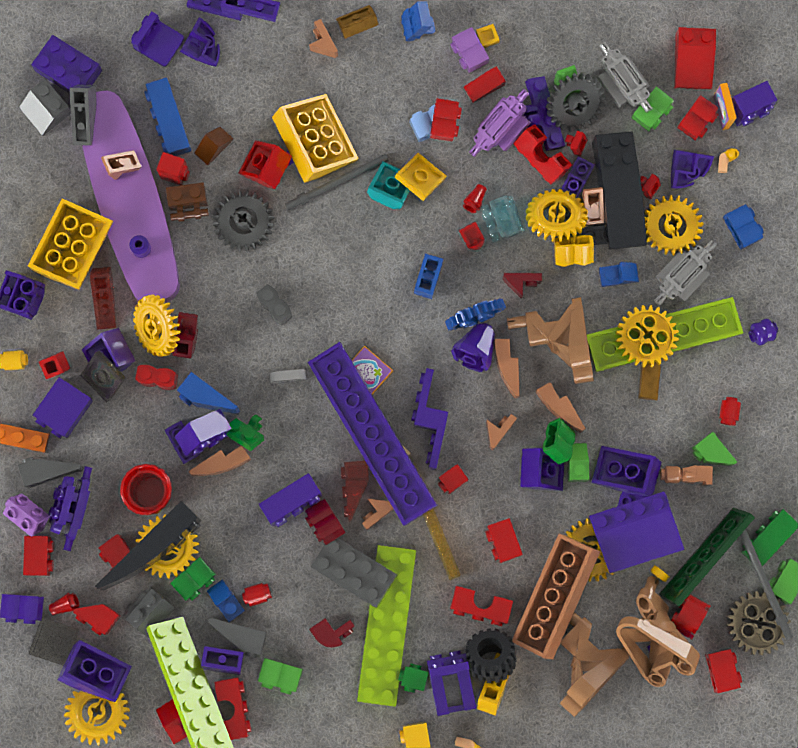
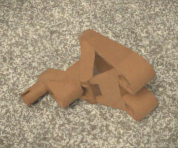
(558, 334)
(655, 627)
(586, 657)

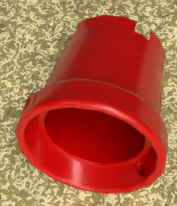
(146, 489)

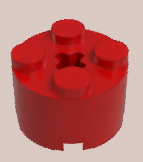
(690, 616)

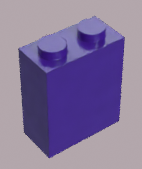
(62, 408)

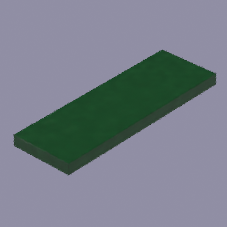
(706, 556)

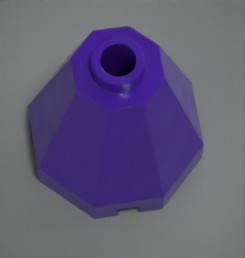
(475, 348)

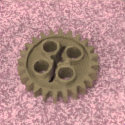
(755, 640)

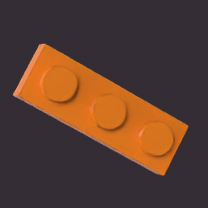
(23, 438)

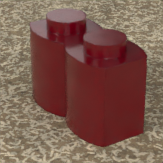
(325, 522)

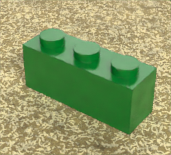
(772, 535)

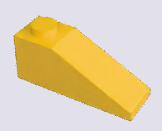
(492, 695)

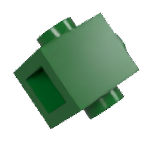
(413, 678)

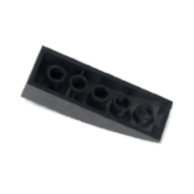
(622, 190)
(155, 545)

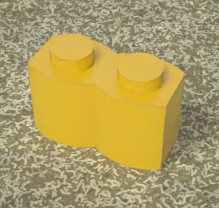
(575, 251)

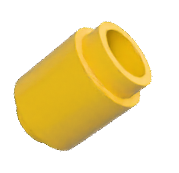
(13, 360)

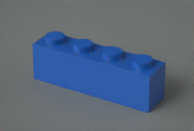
(168, 117)

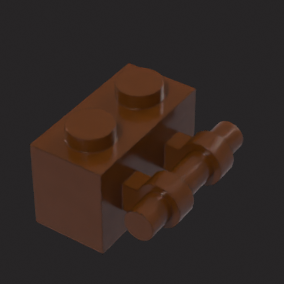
(187, 197)

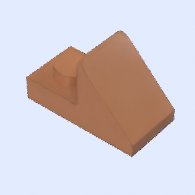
(325, 44)
(121, 163)
(594, 204)
(496, 434)
(382, 508)

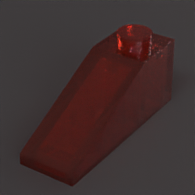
(103, 297)

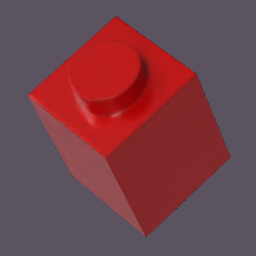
(54, 365)
(452, 479)

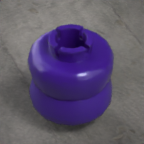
(763, 331)

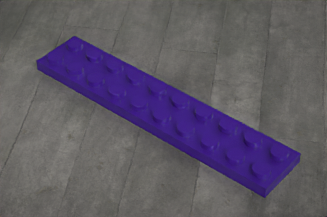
(372, 434)

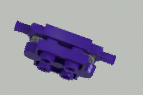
(60, 512)

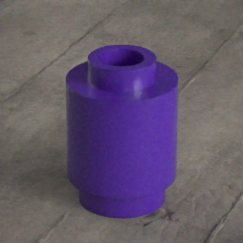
(142, 251)

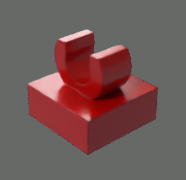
(577, 143)
(650, 185)

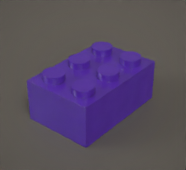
(65, 65)
(291, 500)

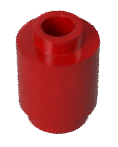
(730, 411)
(256, 594)

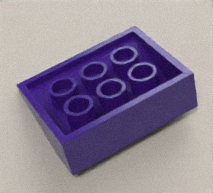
(637, 532)

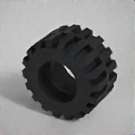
(491, 642)

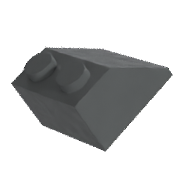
(44, 107)

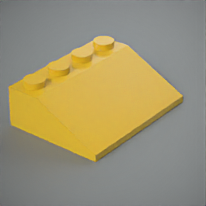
(314, 137)
(70, 244)

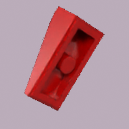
(485, 84)

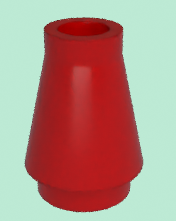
(474, 200)
(64, 604)

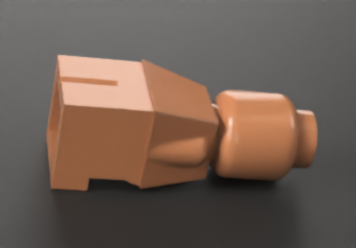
(690, 474)

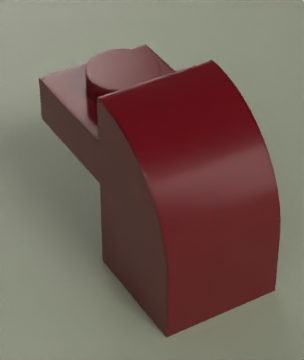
(188, 335)
(327, 636)

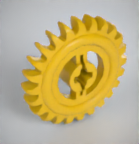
(560, 227)
(677, 242)
(159, 322)
(582, 532)
(183, 554)
(88, 730)

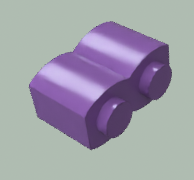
(470, 50)

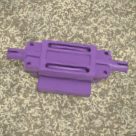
(502, 124)

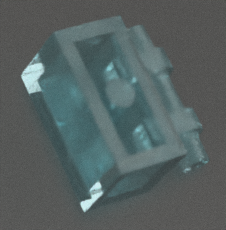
(506, 217)

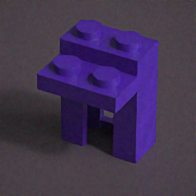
(454, 664)

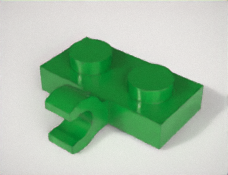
(246, 434)

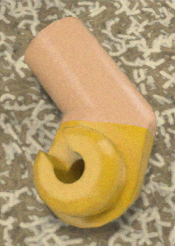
(726, 157)
(465, 743)

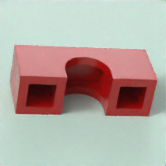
(531, 144)
(464, 603)
(232, 691)

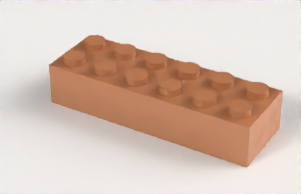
(555, 596)

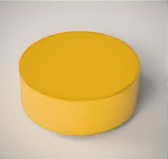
(659, 573)

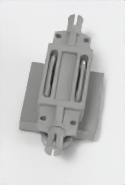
(623, 80)
(684, 273)

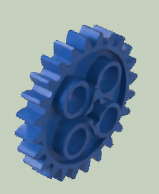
(470, 316)

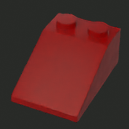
(694, 58)

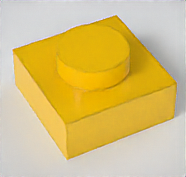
(487, 35)

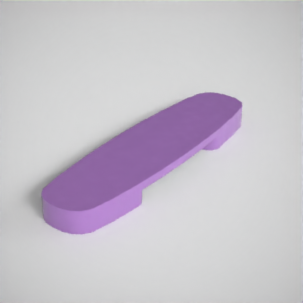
(131, 203)

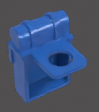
(417, 21)

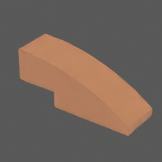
(507, 366)
(560, 407)
(220, 463)

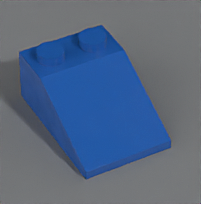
(202, 395)

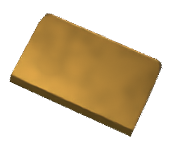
(357, 21)
(649, 382)

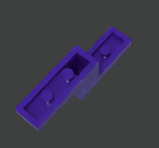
(235, 9)
(430, 418)

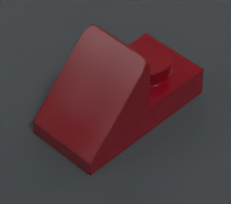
(516, 281)

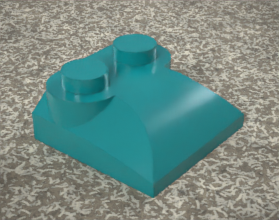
(386, 188)

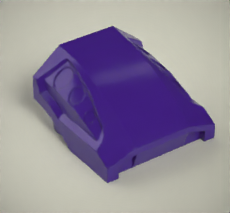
(18, 291)

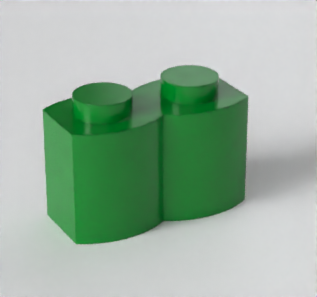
(559, 441)
(193, 579)

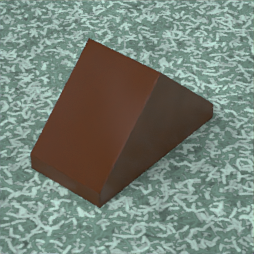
(212, 145)

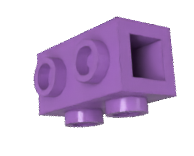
(26, 514)

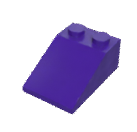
(626, 471)
(94, 671)

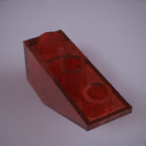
(356, 482)

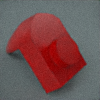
(472, 236)

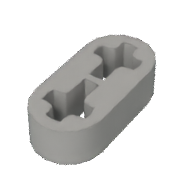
(287, 376)

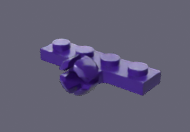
(537, 113)

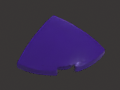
(201, 44)
(688, 167)

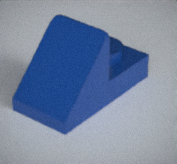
(618, 274)
(225, 600)

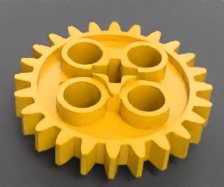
(660, 326)

